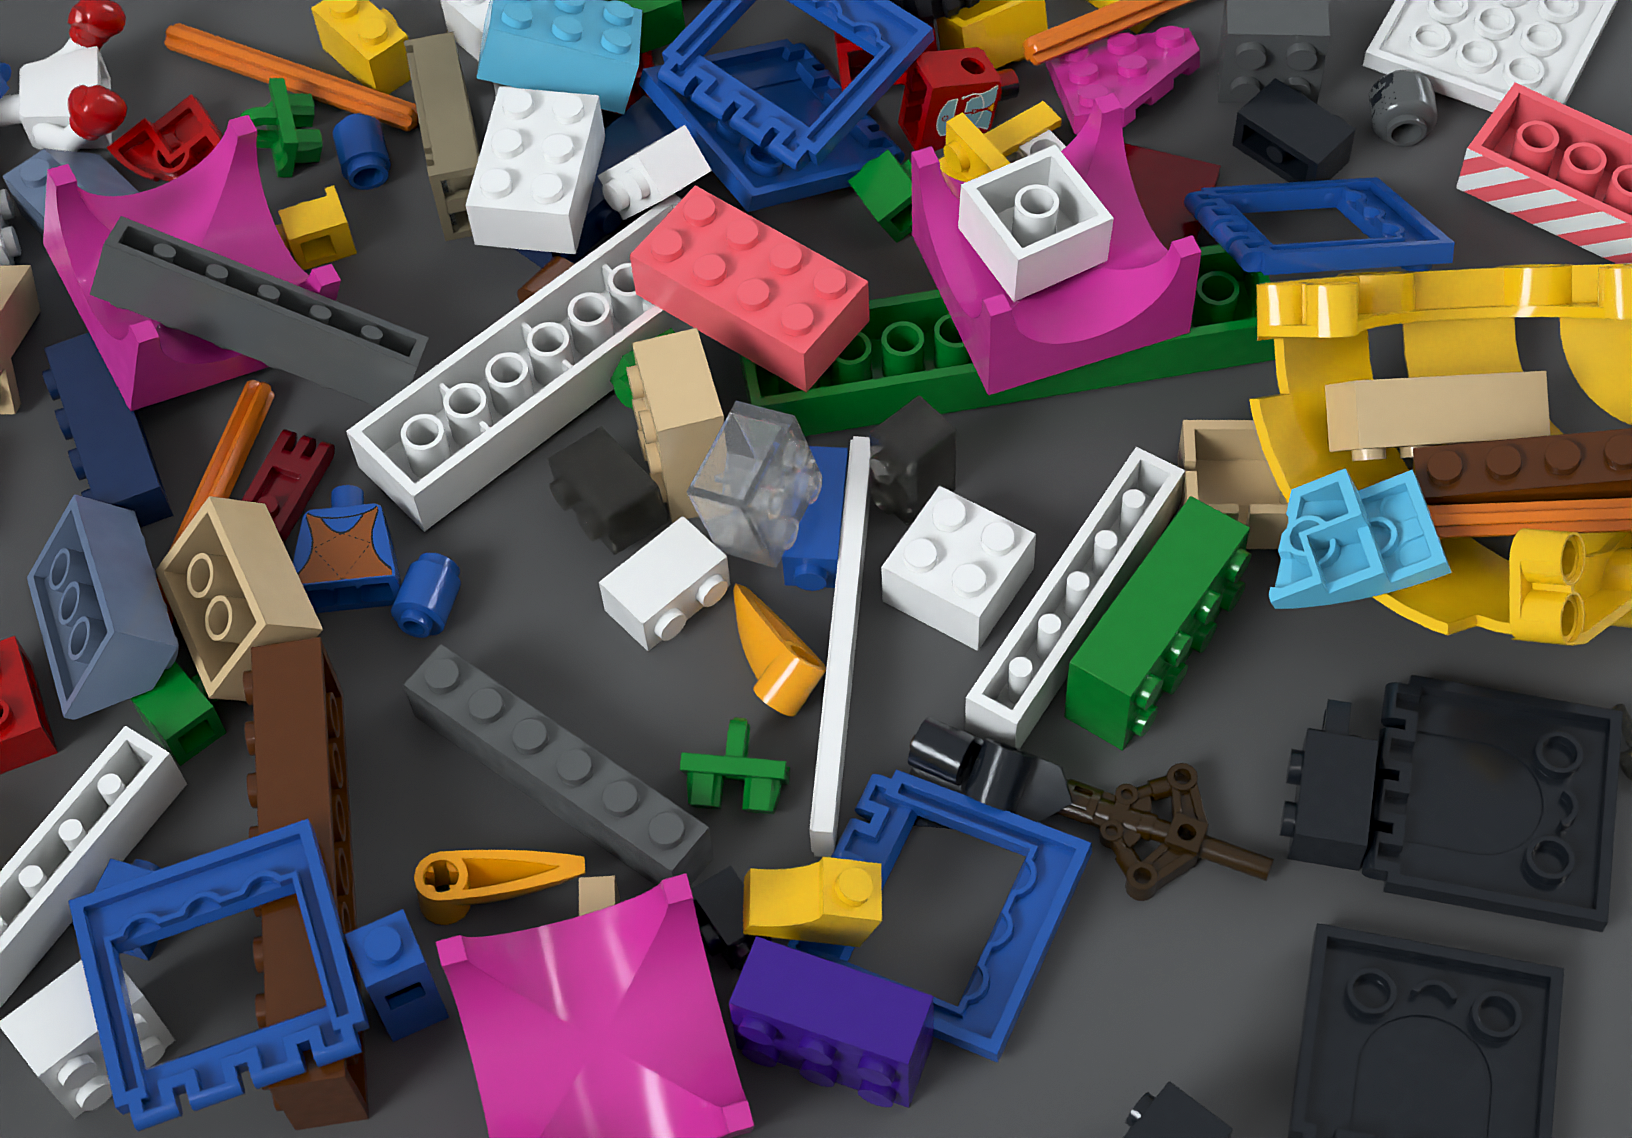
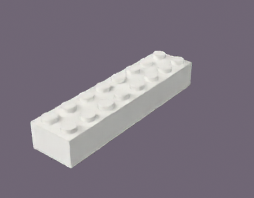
(512, 382)

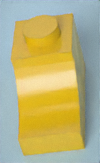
(817, 903)

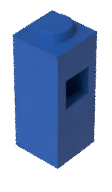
(814, 555)
(391, 962)

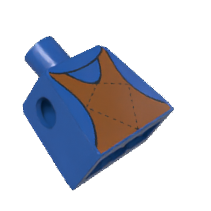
(347, 554)

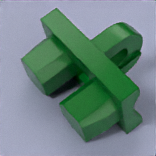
(281, 118)
(761, 776)

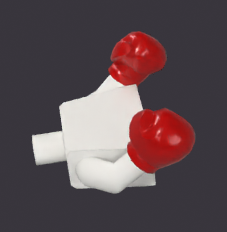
(69, 95)

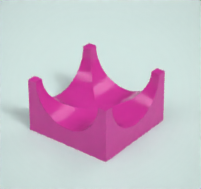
(210, 206)
(1100, 313)
(599, 1025)

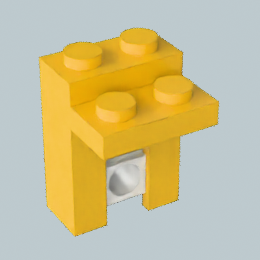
(974, 154)

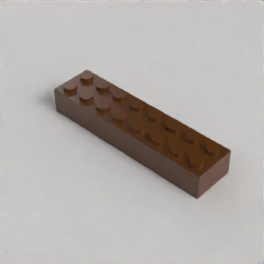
(298, 777)

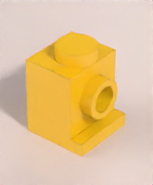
(316, 231)

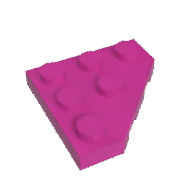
(1130, 65)

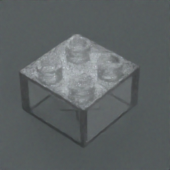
(756, 484)

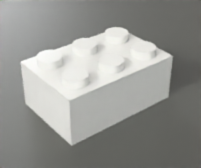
(536, 170)

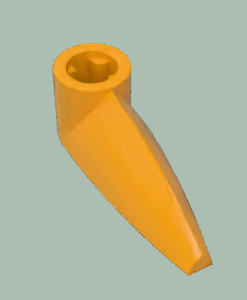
(779, 658)
(487, 878)

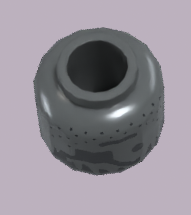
(1403, 107)

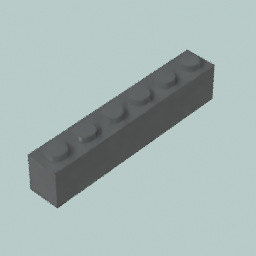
(255, 314)
(558, 769)

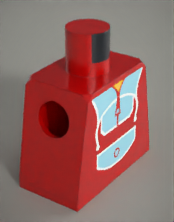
(947, 84)

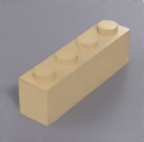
(1434, 411)

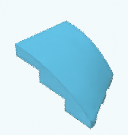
(1355, 542)

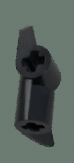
(987, 772)

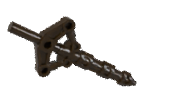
(1128, 818)

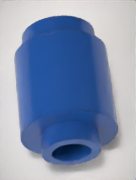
(362, 151)
(427, 595)

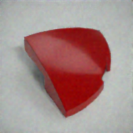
(170, 144)

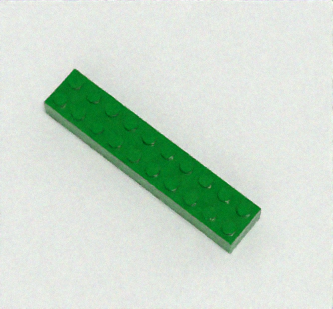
(917, 351)

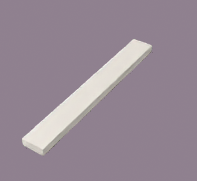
(841, 651)

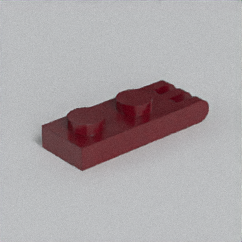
(289, 478)

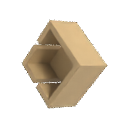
(1232, 475)

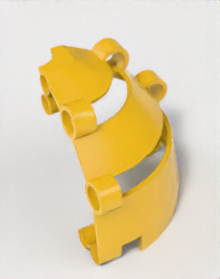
(1459, 323)

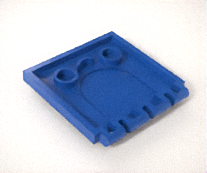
(798, 84)

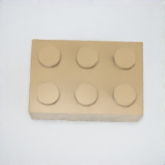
(674, 413)
(233, 591)

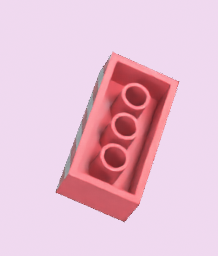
(1555, 172)

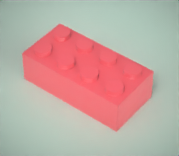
(750, 288)

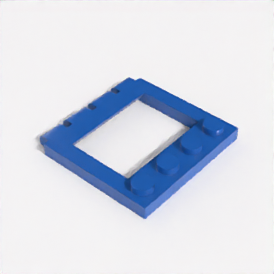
(873, 25)
(1395, 229)
(193, 896)
(1024, 925)

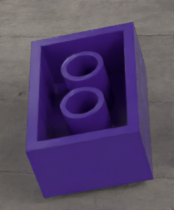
(832, 1023)

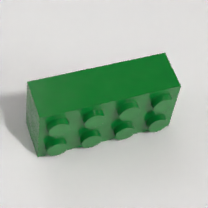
(1157, 624)

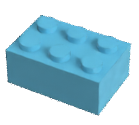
(563, 47)

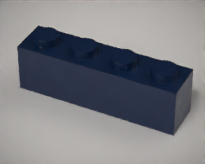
(628, 134)
(107, 436)

